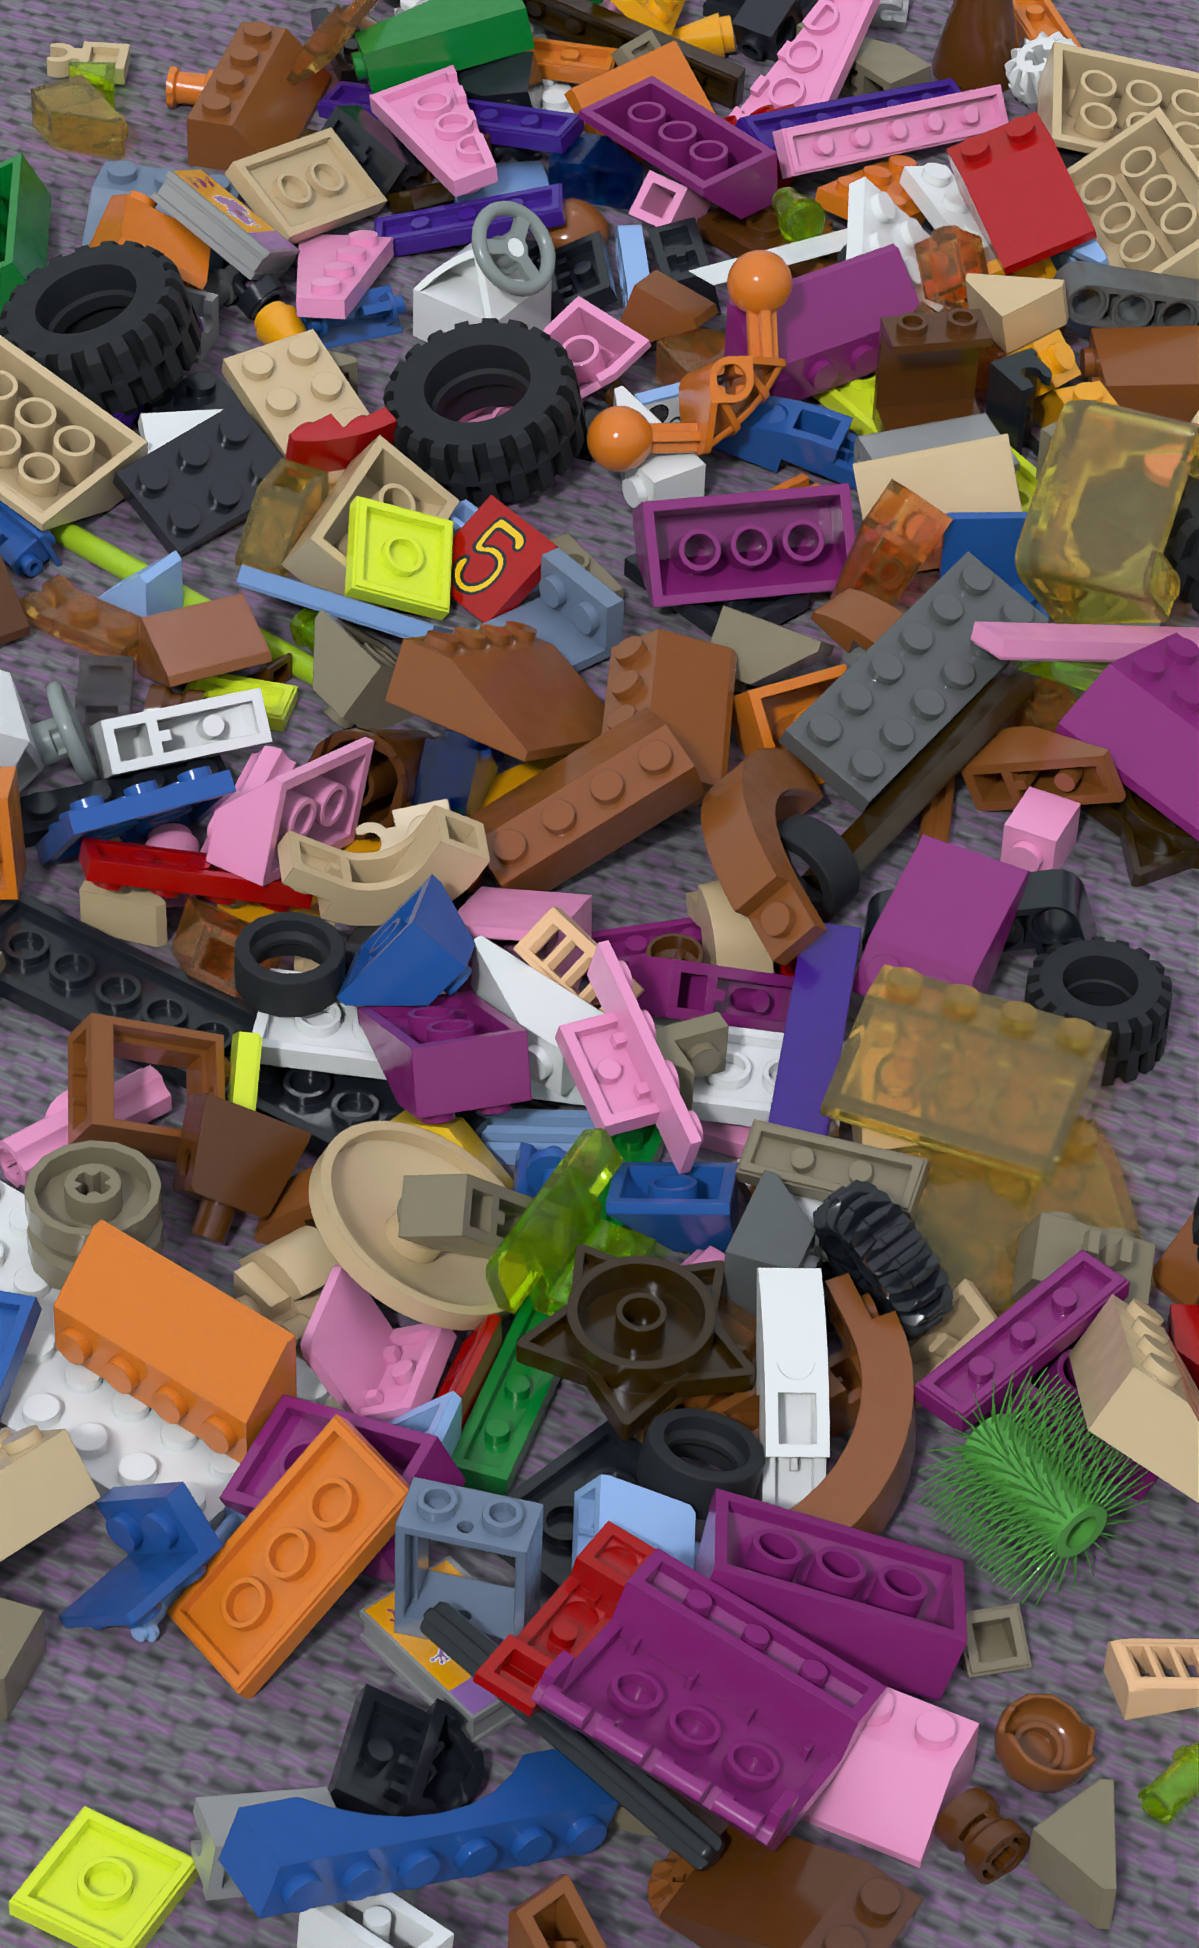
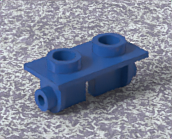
(371, 318)
(25, 544)

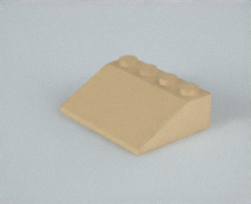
(1097, 95)
(1144, 198)
(57, 445)
(1139, 1392)

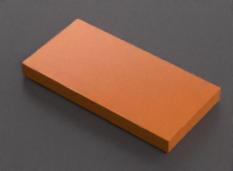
(292, 1557)

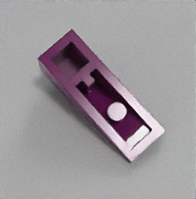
(695, 989)

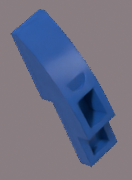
(798, 434)

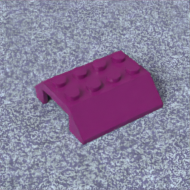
(1150, 723)
(713, 1699)

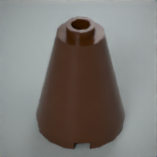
(976, 44)
(391, 769)

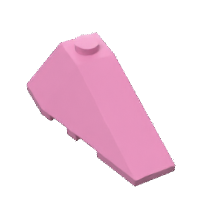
(594, 343)

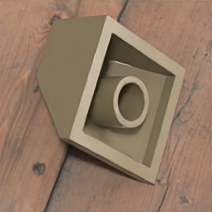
(353, 675)

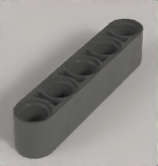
(1110, 285)

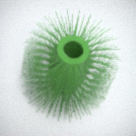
(1033, 1486)

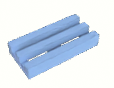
(532, 1126)

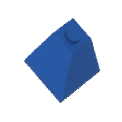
(412, 954)
(675, 1208)

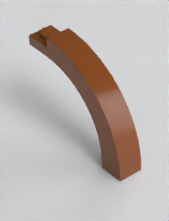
(747, 851)
(879, 1456)

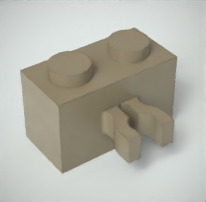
(1059, 1235)

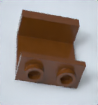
(928, 367)

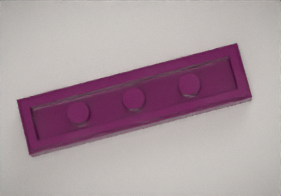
(1020, 1338)

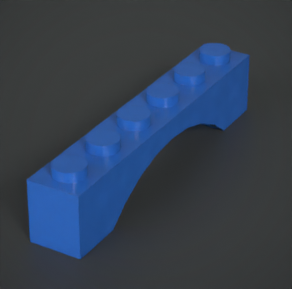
(313, 1855)

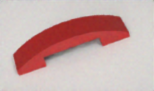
(567, 1619)

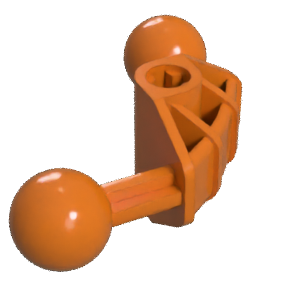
(715, 395)

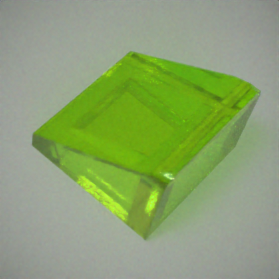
(100, 75)

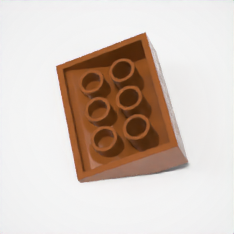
(498, 690)

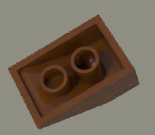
(790, 1899)

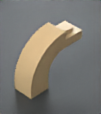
(373, 885)

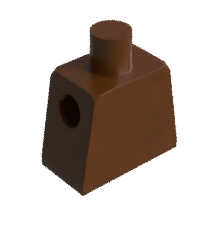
(233, 1163)

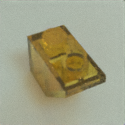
(78, 119)
(280, 514)

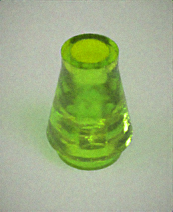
(797, 215)

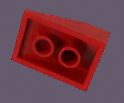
(1020, 193)

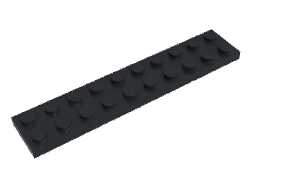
(74, 970)

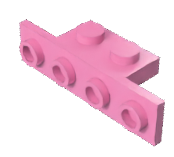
(622, 1067)

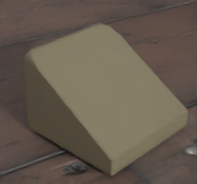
(995, 1642)

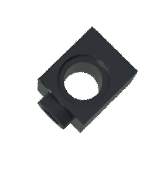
(766, 26)

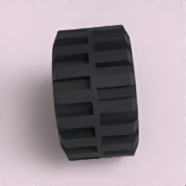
(1112, 991)

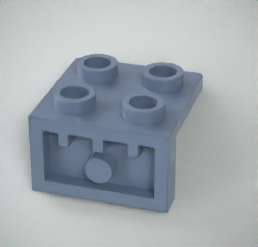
(572, 612)

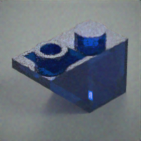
(597, 172)
(457, 771)

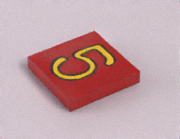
(495, 561)

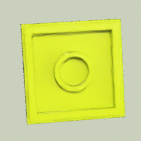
(399, 558)
(104, 1885)

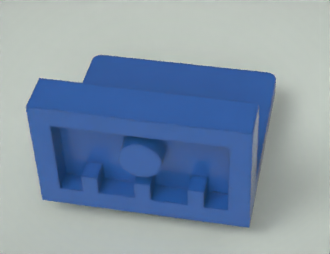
(992, 540)
(165, 1550)

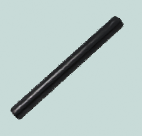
(623, 1782)

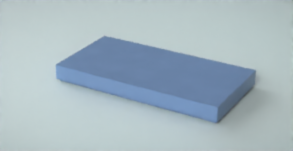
(334, 603)

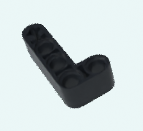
(1048, 913)

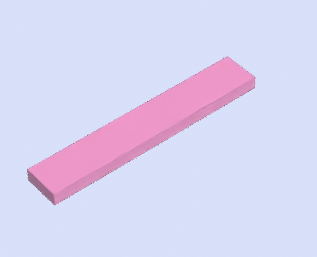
(889, 131)
(1069, 641)

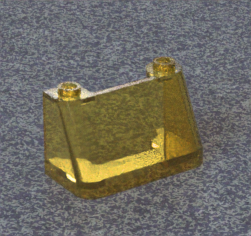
(1106, 515)

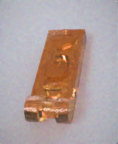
(82, 619)

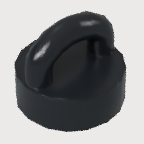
(258, 295)

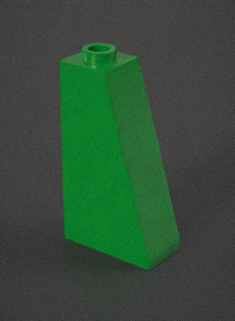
(440, 36)

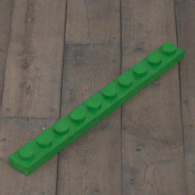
(516, 1394)

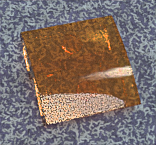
(330, 39)

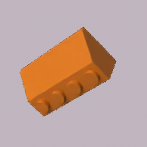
(173, 1341)

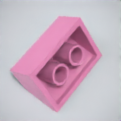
(312, 800)
(899, 1777)

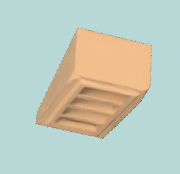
(542, 932)
(1153, 1694)

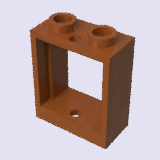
(91, 1077)

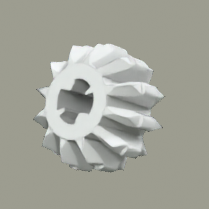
(1027, 66)

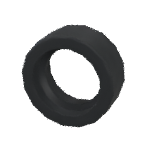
(828, 858)
(289, 936)
(703, 1437)

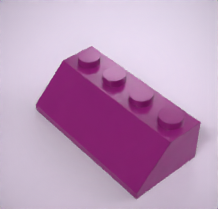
(689, 144)
(832, 322)
(743, 544)
(847, 1590)

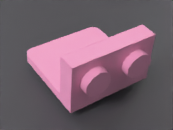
(364, 1359)

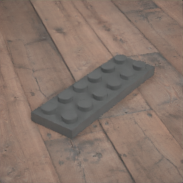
(907, 684)

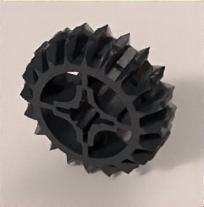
(883, 1256)

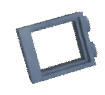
(495, 1526)

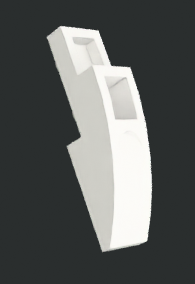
(792, 1383)

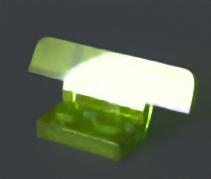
(565, 1212)

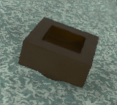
(419, 197)

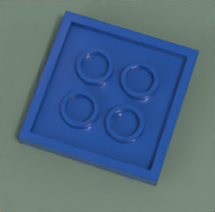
(136, 813)

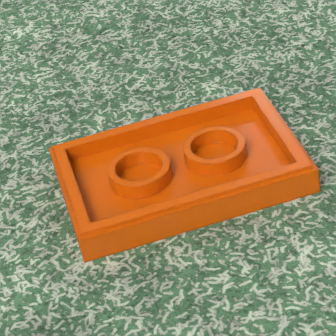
(664, 63)

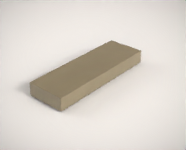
(820, 1164)

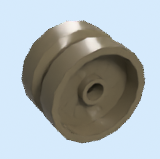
(79, 1188)

